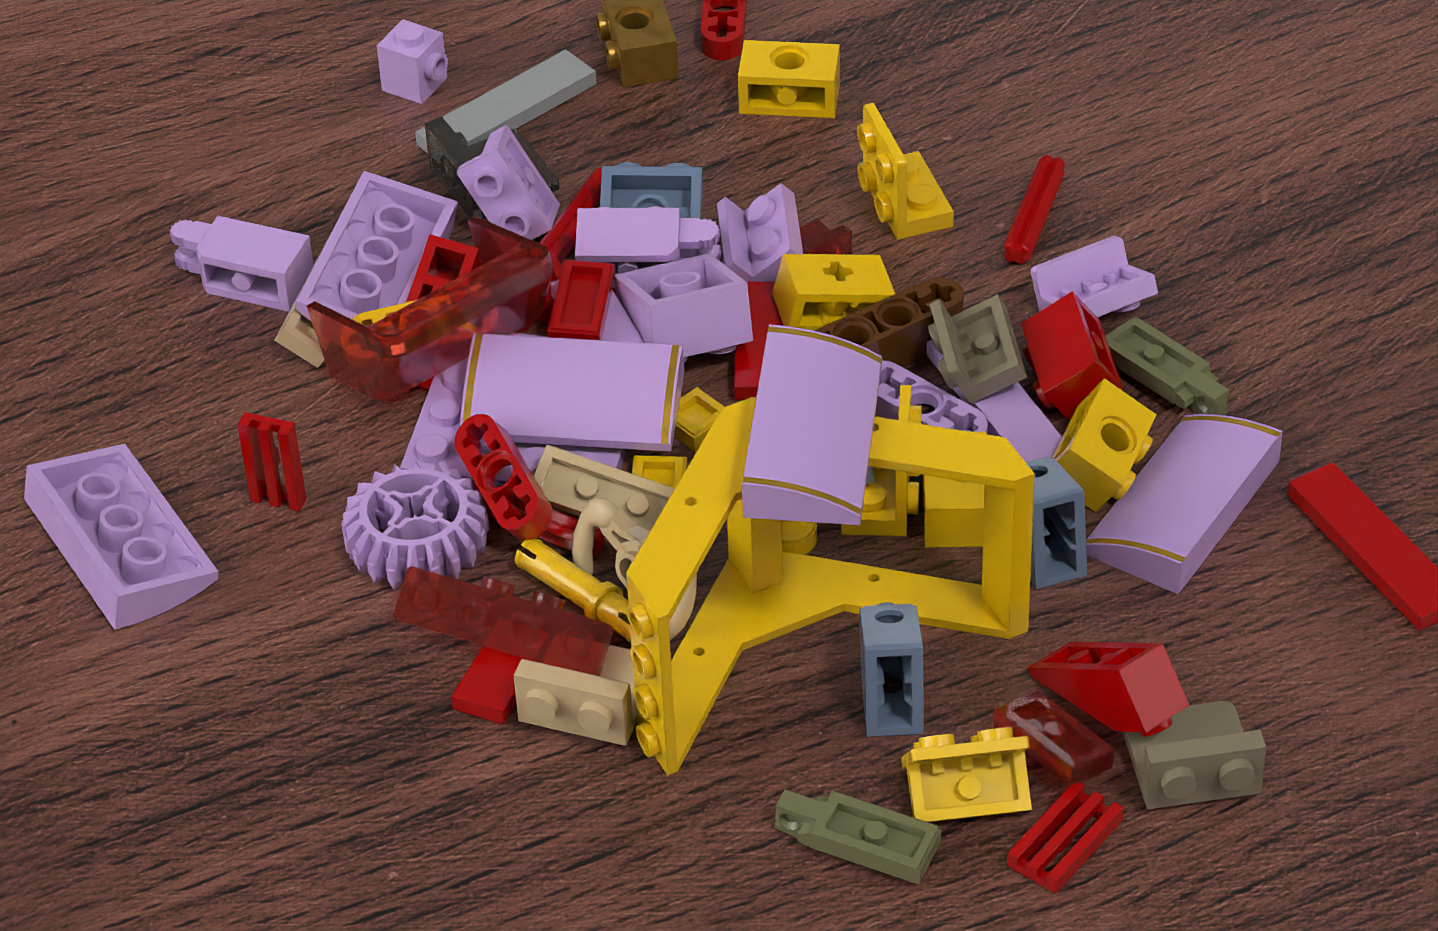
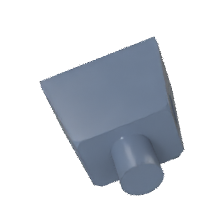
(1061, 515)
(891, 647)

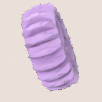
(414, 513)

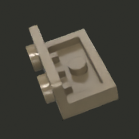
(977, 348)

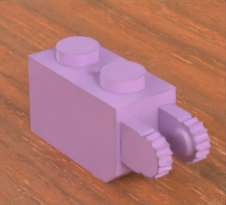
(642, 237)
(244, 260)

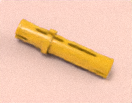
(598, 599)

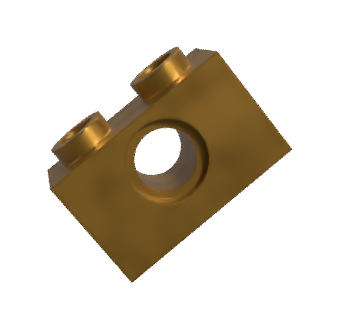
(639, 41)

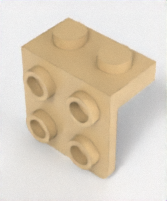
(579, 701)

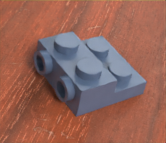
(644, 187)

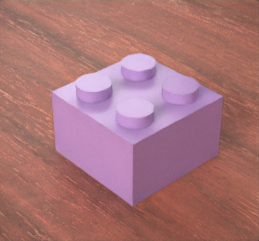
(688, 305)

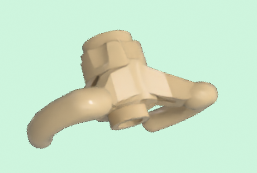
(627, 540)

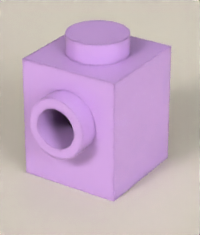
(412, 61)

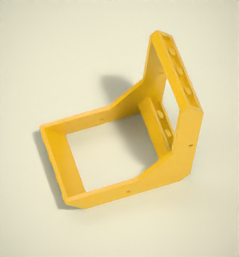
(778, 591)

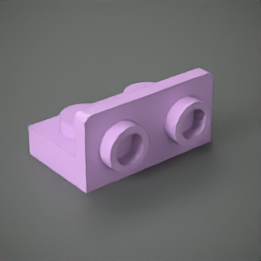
(509, 186)
(760, 234)

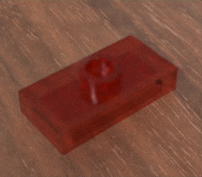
(1055, 738)

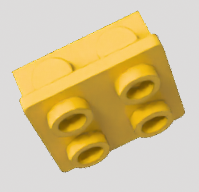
(968, 778)

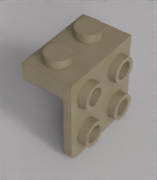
(1198, 757)

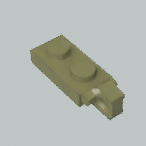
(1166, 367)
(860, 833)

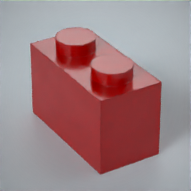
(1067, 353)

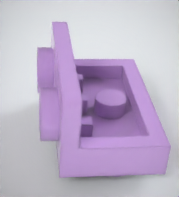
(1097, 276)

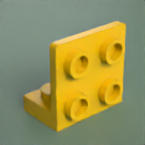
(899, 182)
(891, 494)

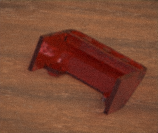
(439, 328)

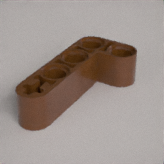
(899, 323)

